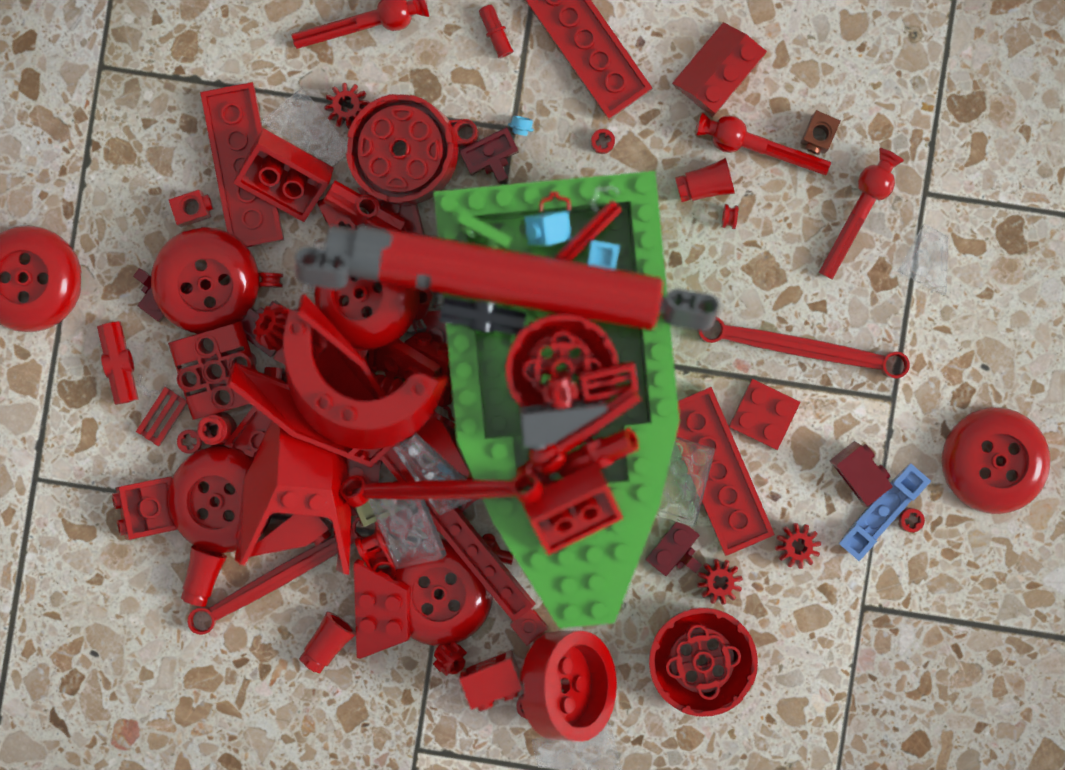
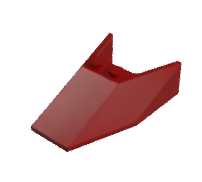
(339, 367)
(297, 480)

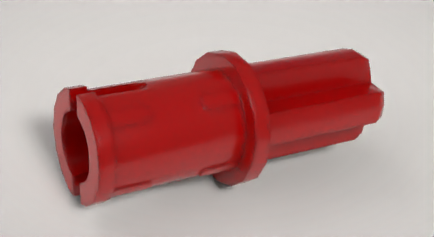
(495, 31)

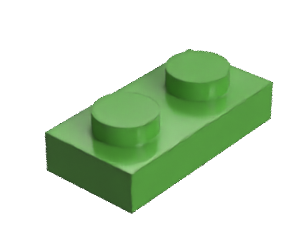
(473, 226)

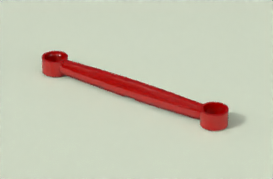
(807, 348)
(442, 489)
(272, 580)

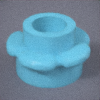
(521, 125)

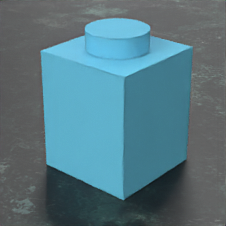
(548, 228)

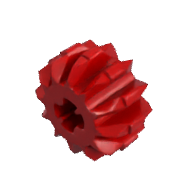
(340, 97)
(271, 327)
(789, 549)
(721, 572)

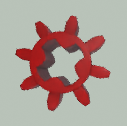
(559, 392)
(449, 658)

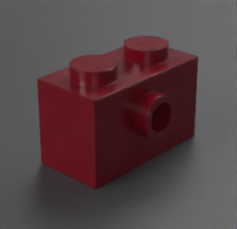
(862, 473)

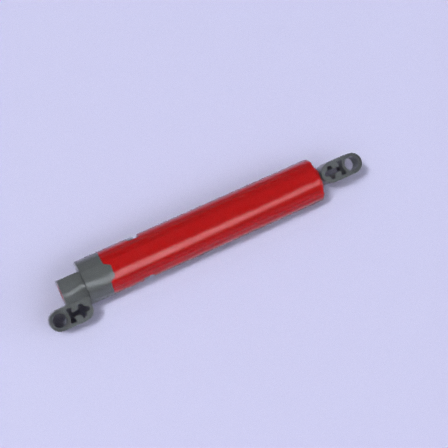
(501, 278)

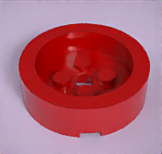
(429, 153)
(587, 684)

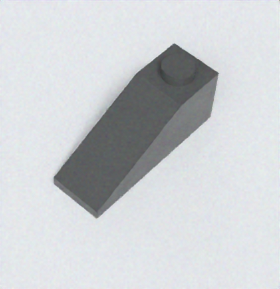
(547, 425)

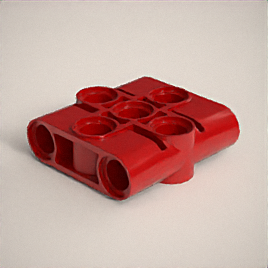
(192, 349)

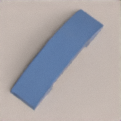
(883, 511)

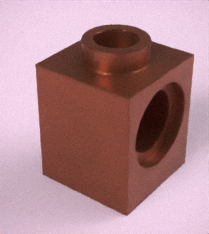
(825, 122)

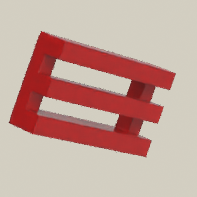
(605, 371)
(149, 435)

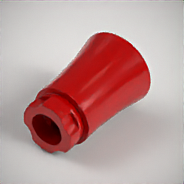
(706, 182)
(226, 426)
(201, 576)
(326, 642)

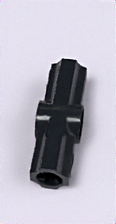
(482, 316)

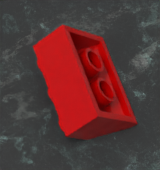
(719, 68)
(284, 175)
(573, 509)

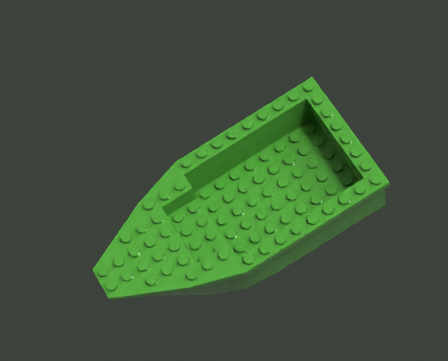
(590, 577)

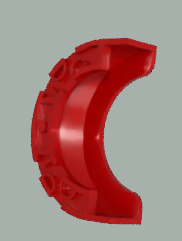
(347, 420)

